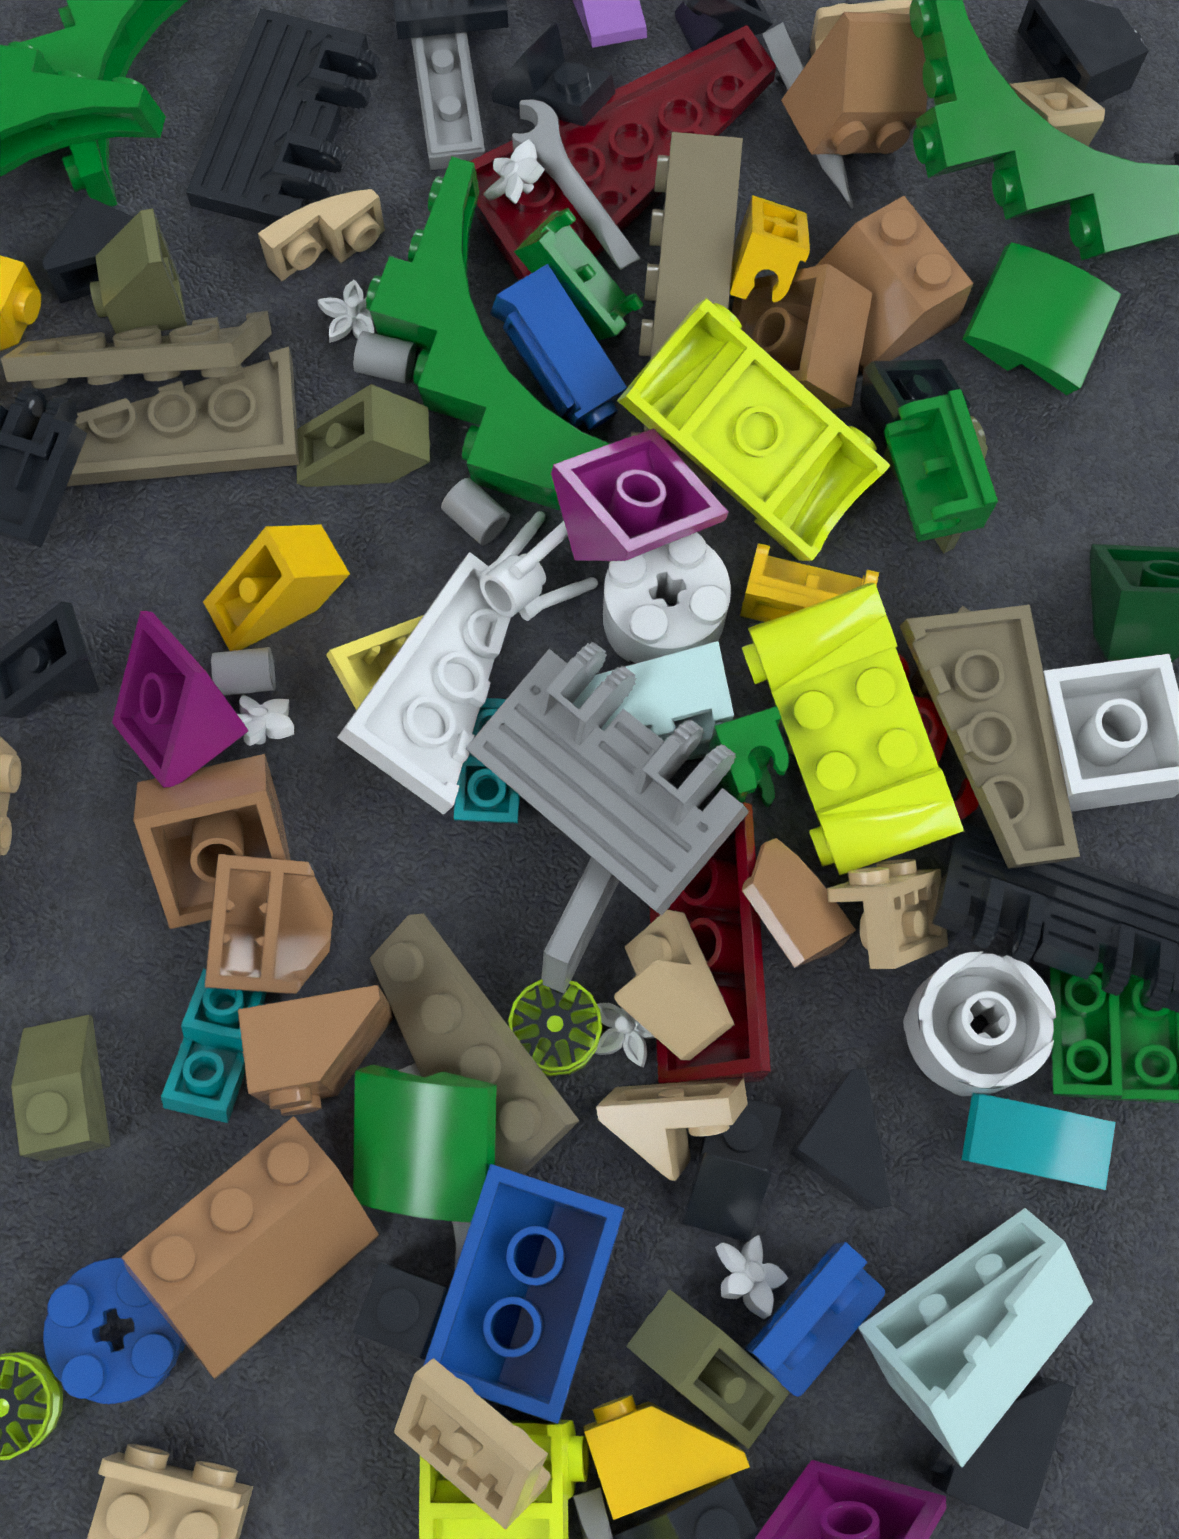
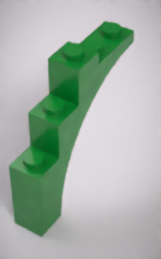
(101, 45)
(64, 108)
(1035, 165)
(458, 367)

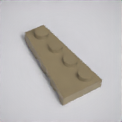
(137, 351)
(195, 428)
(998, 715)
(461, 1033)

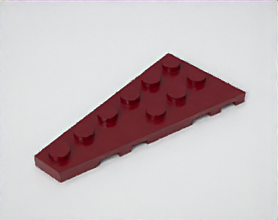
(622, 142)

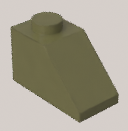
(138, 279)
(364, 441)
(59, 1091)
(708, 1368)

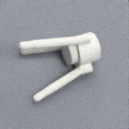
(516, 581)

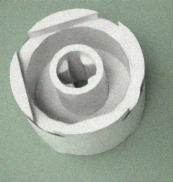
(681, 573)
(1011, 1045)

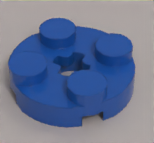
(88, 1364)

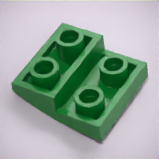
(1042, 316)
(1111, 1042)
(422, 1142)

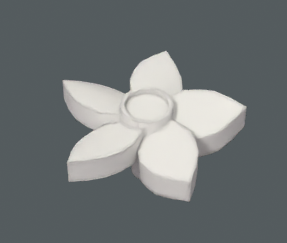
(516, 173)
(348, 314)
(265, 719)
(623, 1033)
(750, 1276)

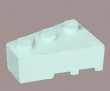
(676, 690)
(979, 1330)

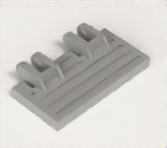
(610, 784)

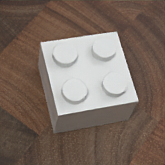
(1117, 730)

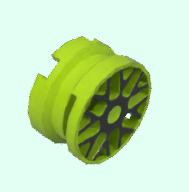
(557, 1027)
(28, 1402)

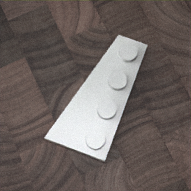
(432, 691)

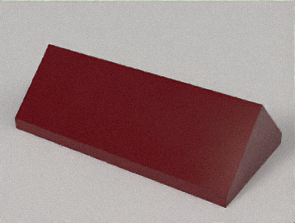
(732, 947)

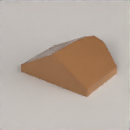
(795, 905)
(266, 925)

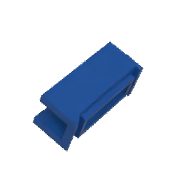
(559, 349)

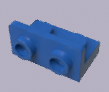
(816, 1319)

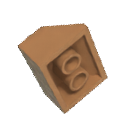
(251, 1247)

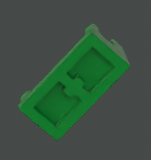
(579, 273)
(940, 466)
(753, 742)

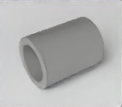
(384, 357)
(475, 511)
(244, 671)

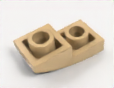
(339, 223)

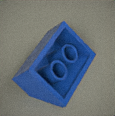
(525, 1291)

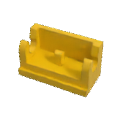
(769, 239)
(785, 586)

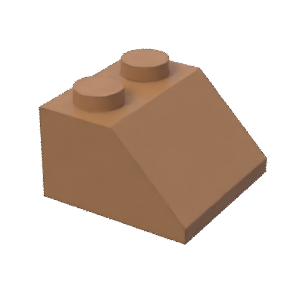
(860, 86)
(910, 275)
(812, 330)
(210, 813)
(310, 1045)

